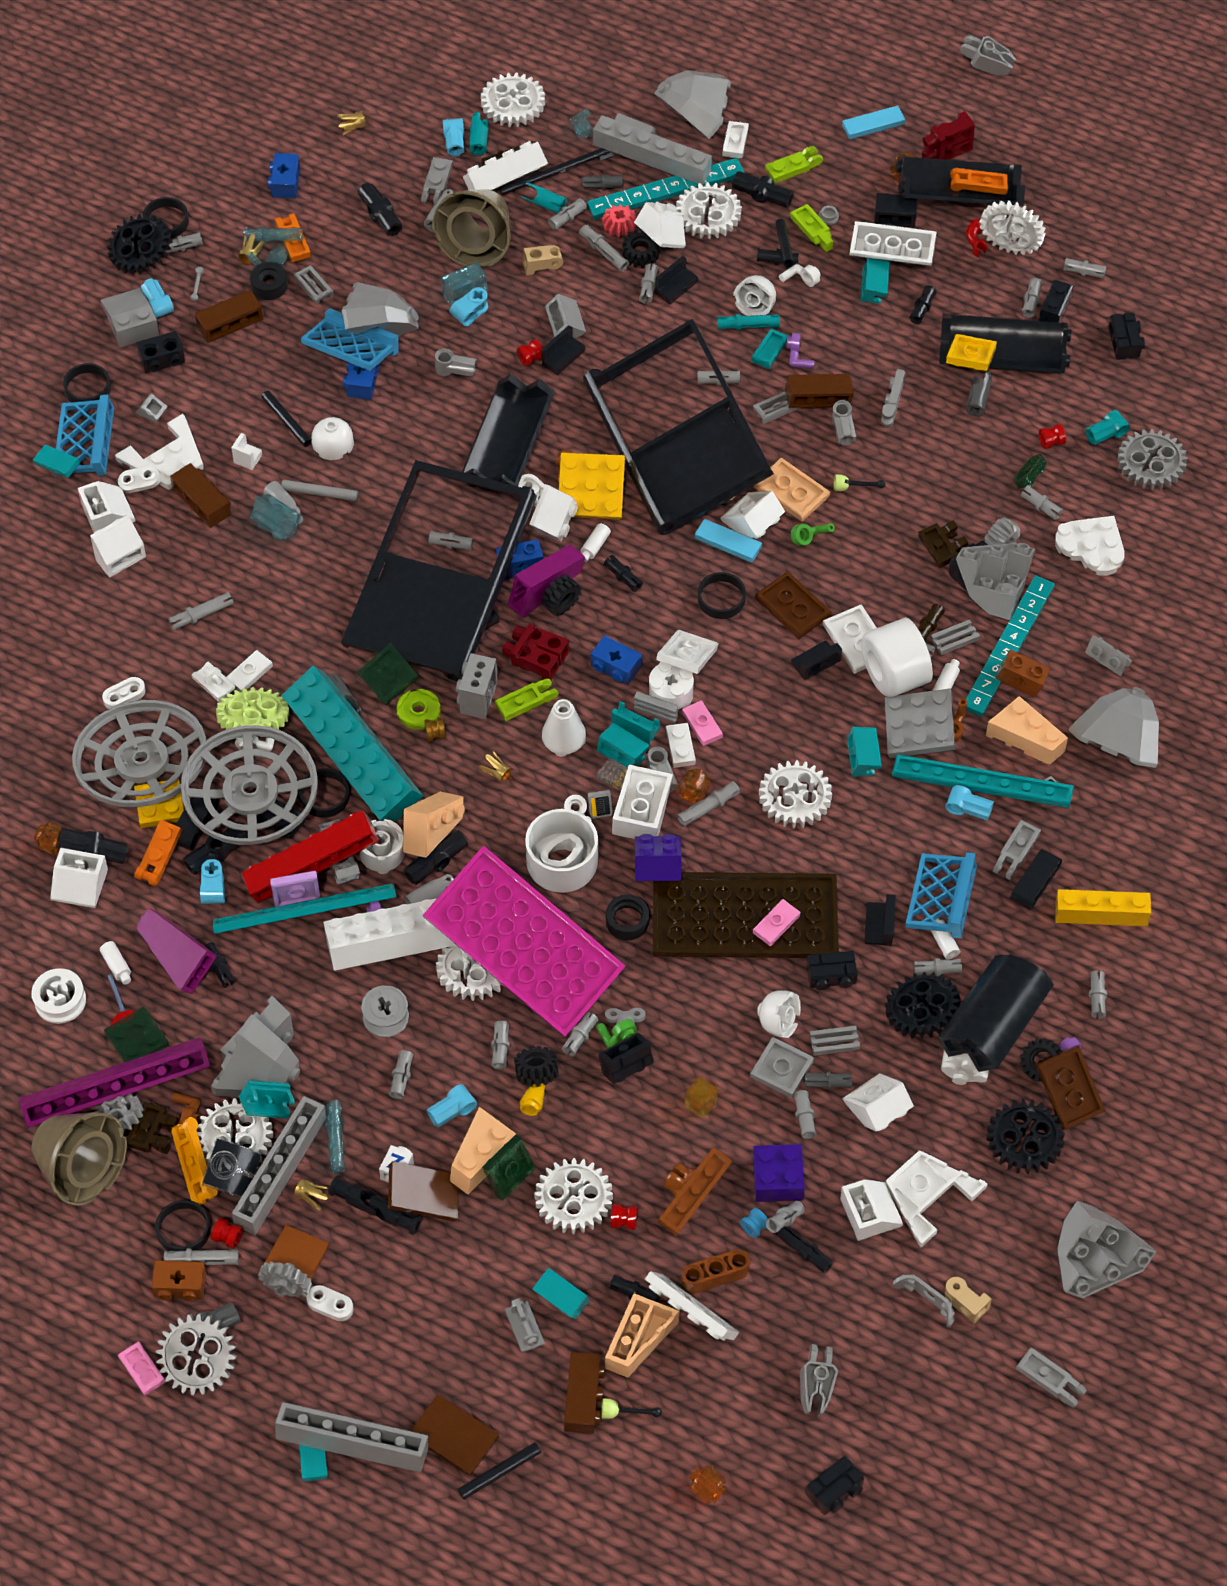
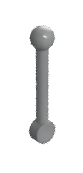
(199, 271)

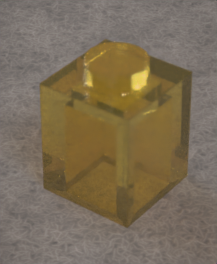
(701, 1097)

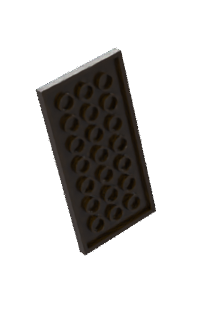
(718, 911)

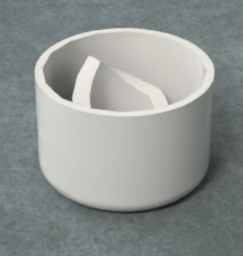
(897, 657)
(562, 831)

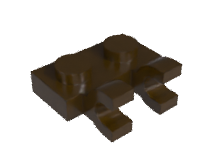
(937, 542)
(144, 1134)

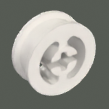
(57, 985)

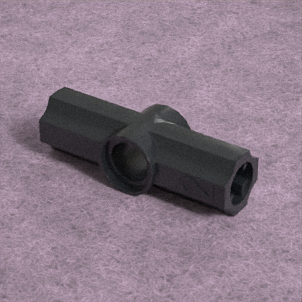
(763, 189)
(380, 209)
(93, 843)
(205, 852)
(437, 859)

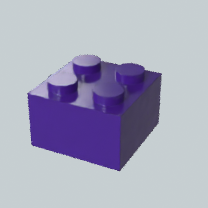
(657, 858)
(778, 1173)

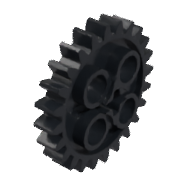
(139, 244)
(909, 1004)
(1005, 1127)

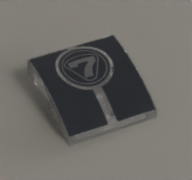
(231, 1168)

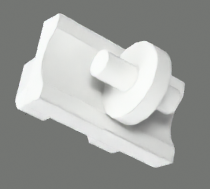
(213, 681)

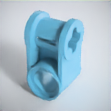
(470, 306)
(212, 885)

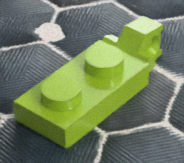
(813, 227)

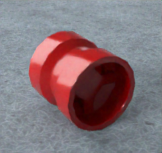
(530, 352)
(1052, 436)
(624, 1217)
(227, 1233)

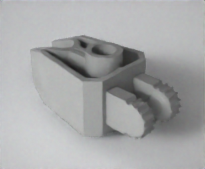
(988, 55)
(817, 1380)

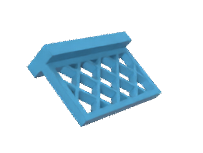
(371, 339)
(102, 433)
(961, 892)

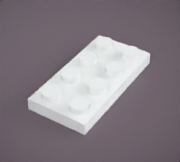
(697, 1311)

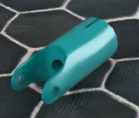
(478, 135)
(547, 199)

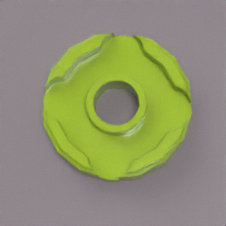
(410, 700)

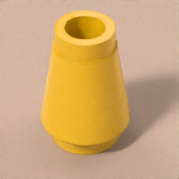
(532, 1100)

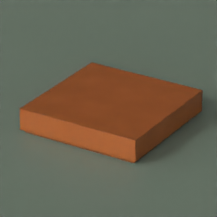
(299, 1250)

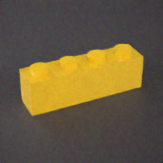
(1102, 907)

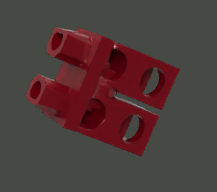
(950, 138)
(537, 650)

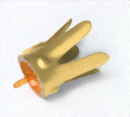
(354, 121)
(245, 250)
(502, 772)
(307, 1188)

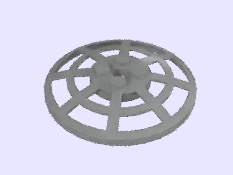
(135, 748)
(246, 776)

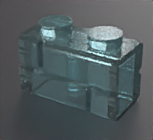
(462, 281)
(275, 517)

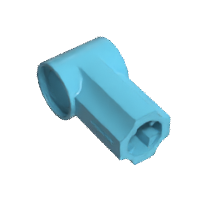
(454, 133)
(159, 302)
(962, 801)
(457, 1102)

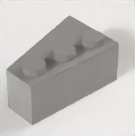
(273, 1017)

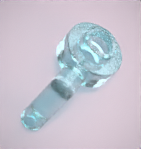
(581, 125)
(276, 255)

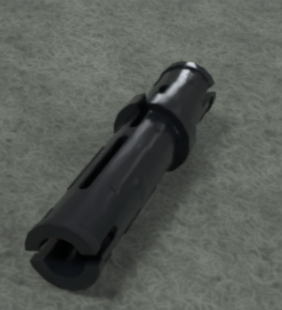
(808, 1251)

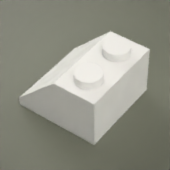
(662, 224)
(553, 513)
(754, 514)
(879, 1102)

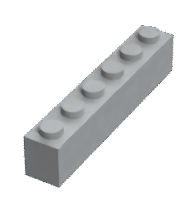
(652, 150)
(279, 1165)
(351, 1437)

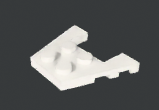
(170, 457)
(920, 1184)

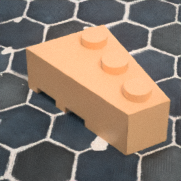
(1028, 730)
(430, 822)
(480, 1144)
(639, 1334)

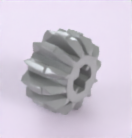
(1003, 532)

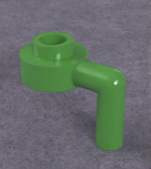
(803, 533)
(620, 1032)

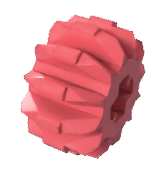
(619, 220)

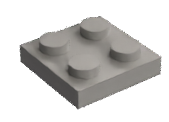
(782, 1067)

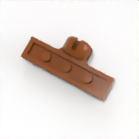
(691, 1188)

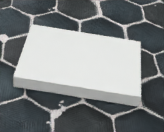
(847, 631)
(687, 651)

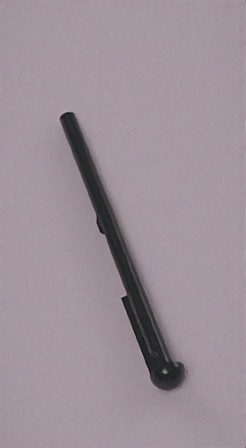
(600, 153)

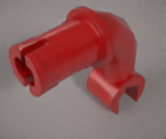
(972, 233)

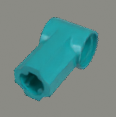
(1112, 425)

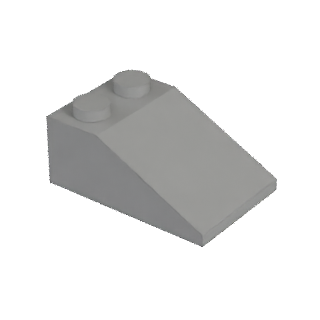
(130, 317)

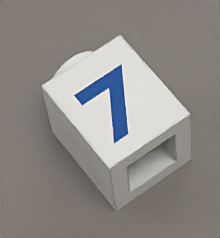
(396, 1154)

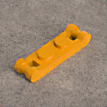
(192, 1160)

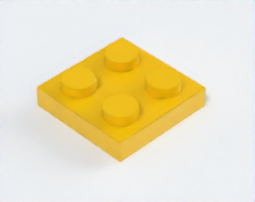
(971, 352)
(168, 810)

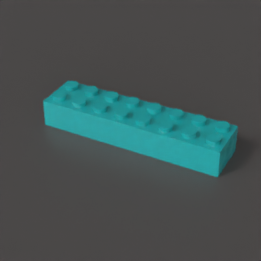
(352, 745)

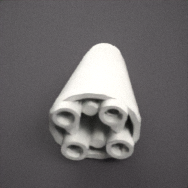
(563, 729)

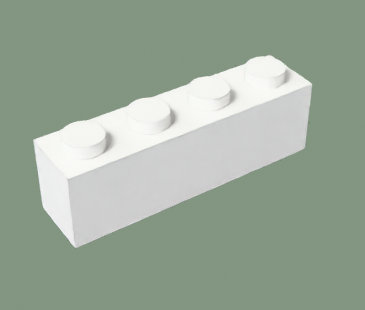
(506, 169)

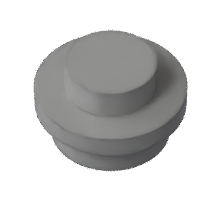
(829, 215)

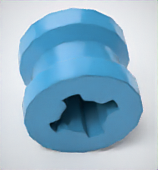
(754, 1223)

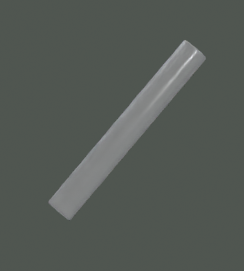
(320, 490)

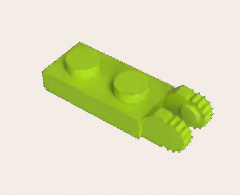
(793, 164)
(525, 699)

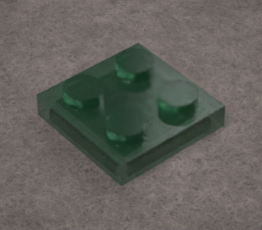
(388, 674)
(136, 1036)
(508, 1167)

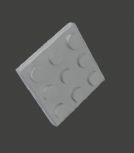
(920, 723)

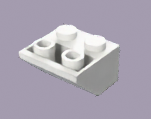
(103, 504)
(117, 546)
(78, 877)
(870, 1208)

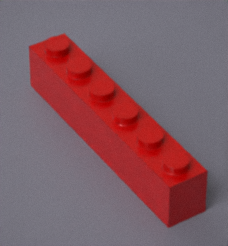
(312, 854)

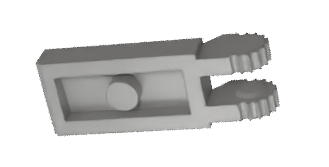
(437, 178)
(892, 400)
(1017, 847)
(1050, 1376)

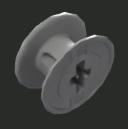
(393, 1002)

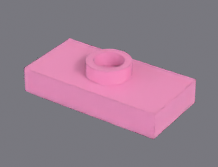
(702, 723)
(776, 922)
(141, 1368)

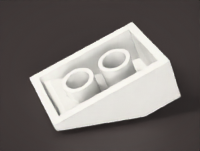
(641, 802)

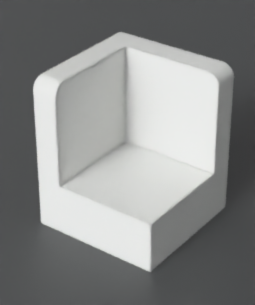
(245, 454)

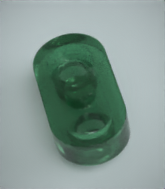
(1030, 471)

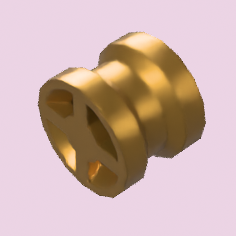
(434, 729)

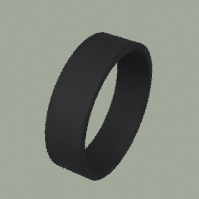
(169, 202)
(85, 368)
(721, 577)
(332, 811)
(182, 1204)

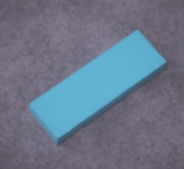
(873, 122)
(728, 540)

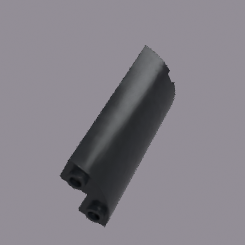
(931, 180)
(1020, 342)
(508, 431)
(996, 1011)

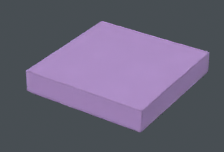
(295, 888)

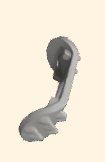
(912, 1283)

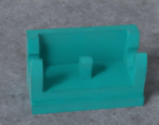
(874, 280)
(635, 724)
(622, 746)
(863, 751)
(266, 1099)
(561, 1294)

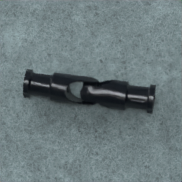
(377, 1207)

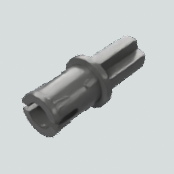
(602, 182)
(828, 1080)

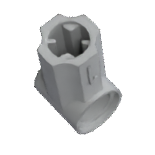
(449, 363)
(843, 422)
(663, 766)

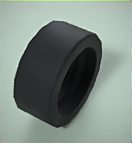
(632, 902)

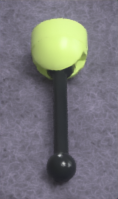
(842, 483)
(611, 1409)

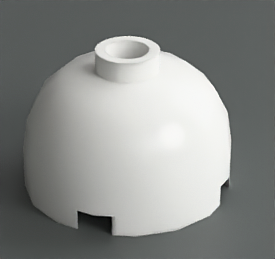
(755, 295)
(332, 438)
(779, 1012)

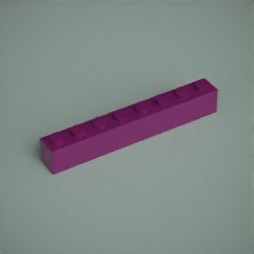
(114, 1082)

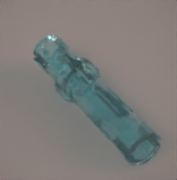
(274, 234)
(335, 1139)

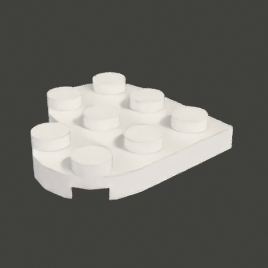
(1092, 542)

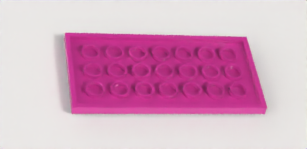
(524, 941)

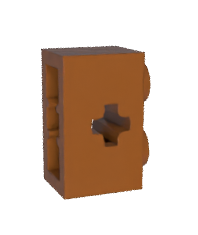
(1022, 673)
(191, 1277)

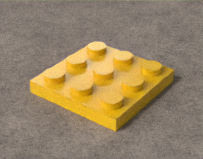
(594, 483)

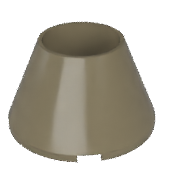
(465, 239)
(80, 1154)

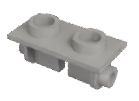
(1107, 655)
(524, 1325)

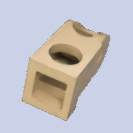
(541, 258)
(966, 1300)

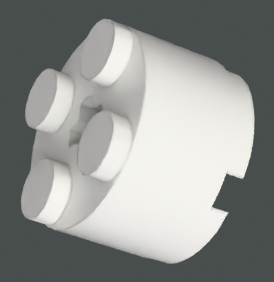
(671, 684)
(387, 852)
(962, 1069)

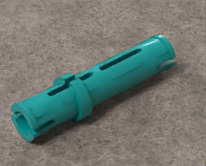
(742, 322)

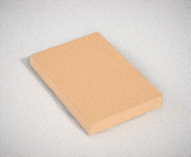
(794, 489)

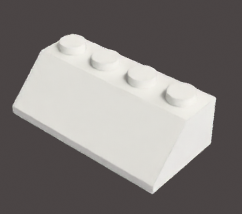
(893, 243)

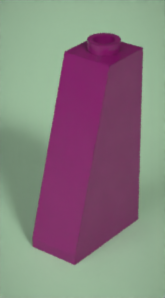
(533, 581)
(177, 951)

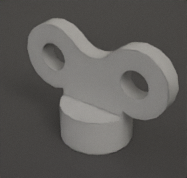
(623, 1015)

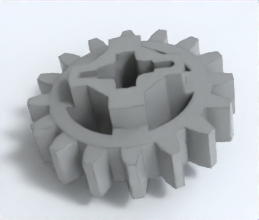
(124, 1109)
(284, 1279)

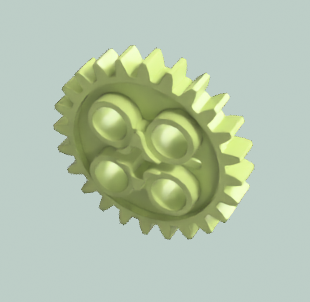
(252, 708)

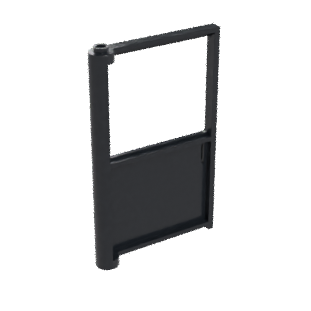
(694, 462)
(426, 609)

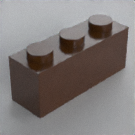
(229, 316)
(817, 390)
(201, 495)
(583, 1393)

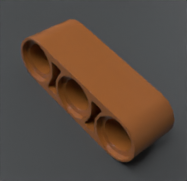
(724, 1263)

